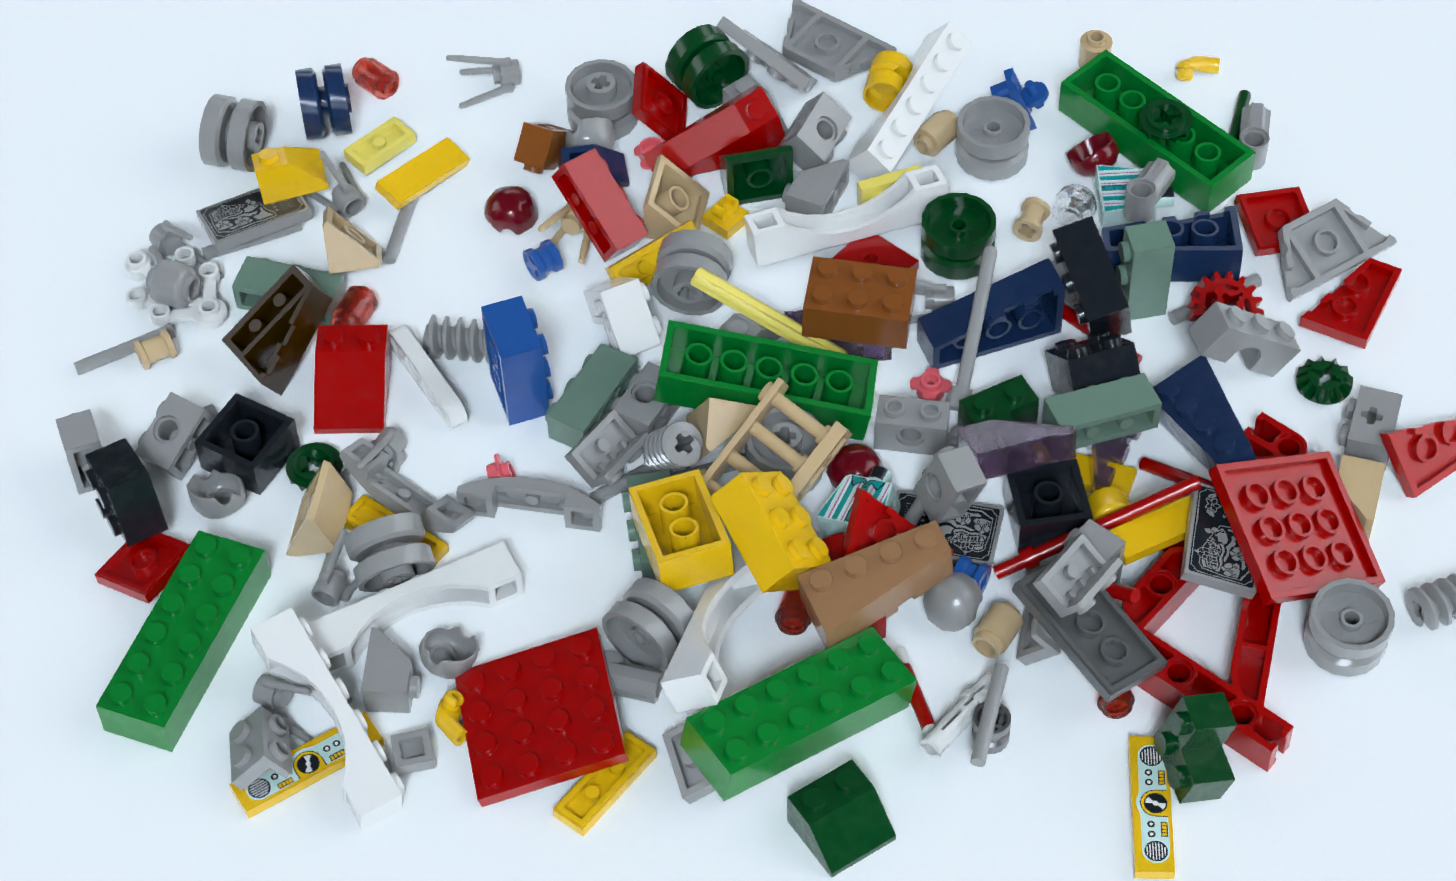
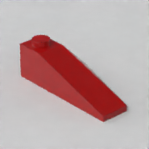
(736, 126)

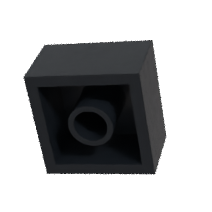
(1090, 361)
(248, 442)
(125, 492)
(1045, 502)

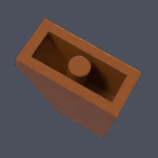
(540, 146)

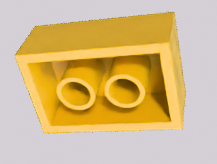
(770, 529)
(681, 530)

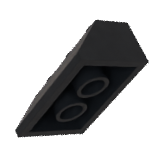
(1091, 277)

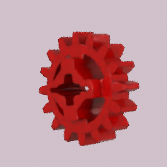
(1224, 291)

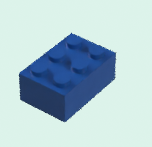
(517, 359)

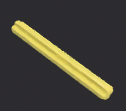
(757, 310)

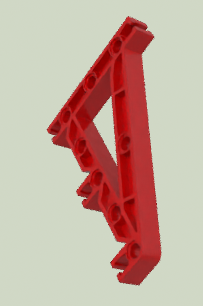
(1253, 639)

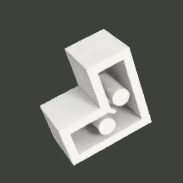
(624, 314)

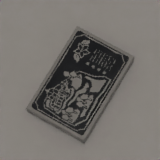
(248, 219)
(970, 535)
(1211, 548)

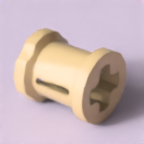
(1030, 223)
(154, 349)

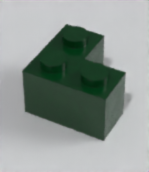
(1005, 401)
(1193, 749)

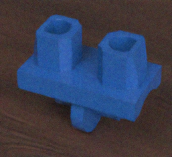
(1029, 96)

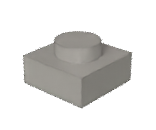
(412, 751)

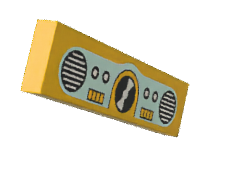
(309, 765)
(1150, 811)

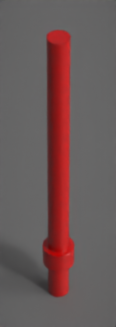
(1031, 557)

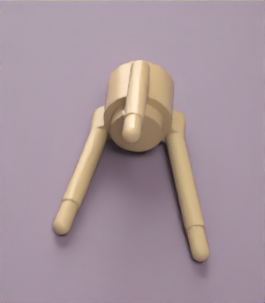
(569, 225)

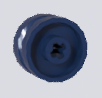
(324, 101)

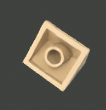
(672, 199)
(347, 245)
(718, 421)
(320, 513)

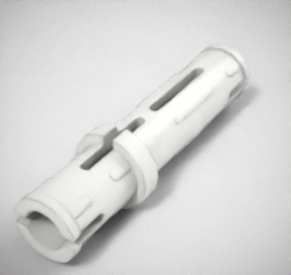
(956, 720)

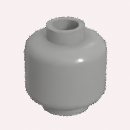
(173, 283)

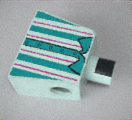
(1110, 194)
(835, 512)

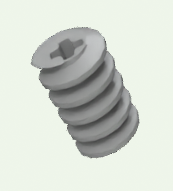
(454, 340)
(672, 447)
(1433, 602)

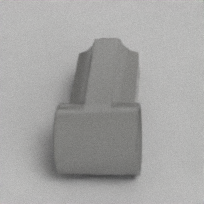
(1255, 131)
(1146, 190)
(633, 680)

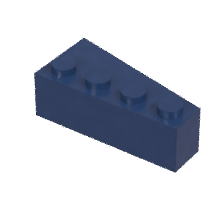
(1201, 245)
(1017, 312)
(1201, 415)

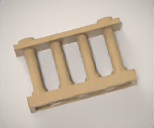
(807, 468)

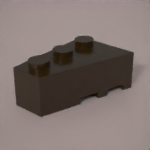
(279, 328)

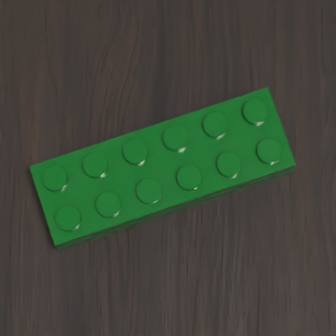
(1109, 97)
(737, 366)
(184, 641)
(797, 713)

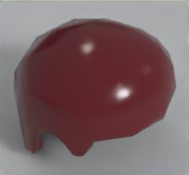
(1093, 151)
(511, 209)
(854, 460)

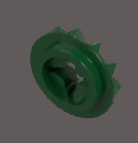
(1170, 110)
(1331, 391)
(314, 453)

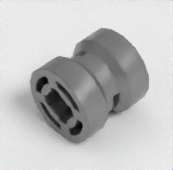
(1001, 730)

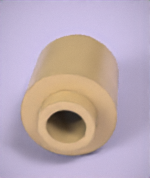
(1092, 44)
(936, 133)
(997, 629)

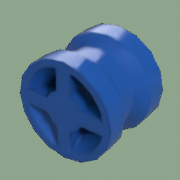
(542, 260)
(980, 573)

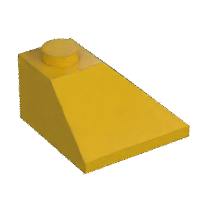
(288, 172)

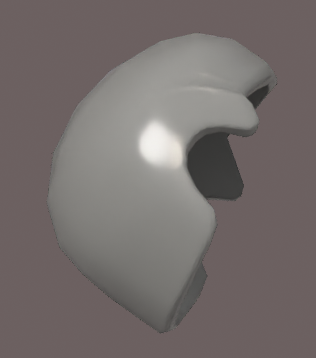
(592, 131)
(217, 494)
(953, 602)
(448, 652)

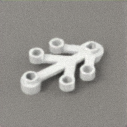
(206, 312)

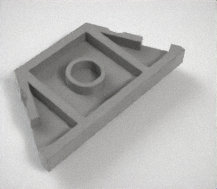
(828, 43)
(768, 57)
(1326, 246)

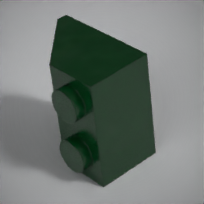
(757, 173)
(840, 818)

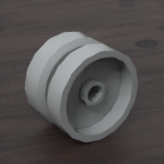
(601, 90)
(232, 131)
(992, 138)
(678, 260)
(788, 432)
(389, 551)
(647, 623)
(1348, 627)

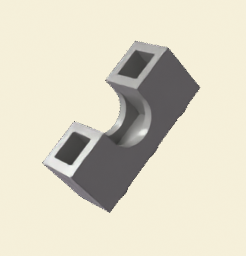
(1261, 341)

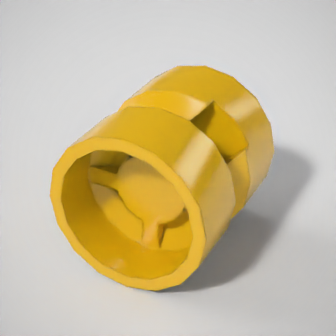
(885, 79)

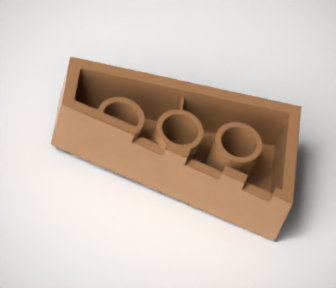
(873, 582)

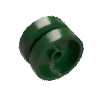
(705, 64)
(955, 235)

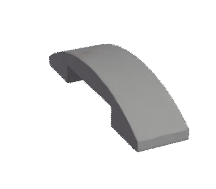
(399, 494)
(531, 495)

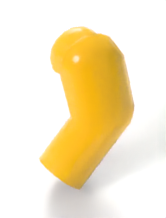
(1196, 64)
(448, 717)

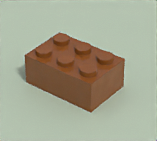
(859, 302)

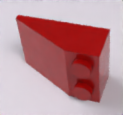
(351, 378)

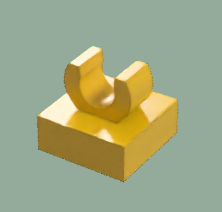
(725, 217)

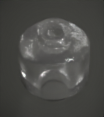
(1072, 204)

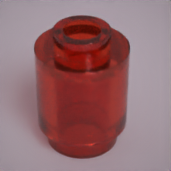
(375, 77)
(355, 307)

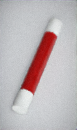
(918, 700)

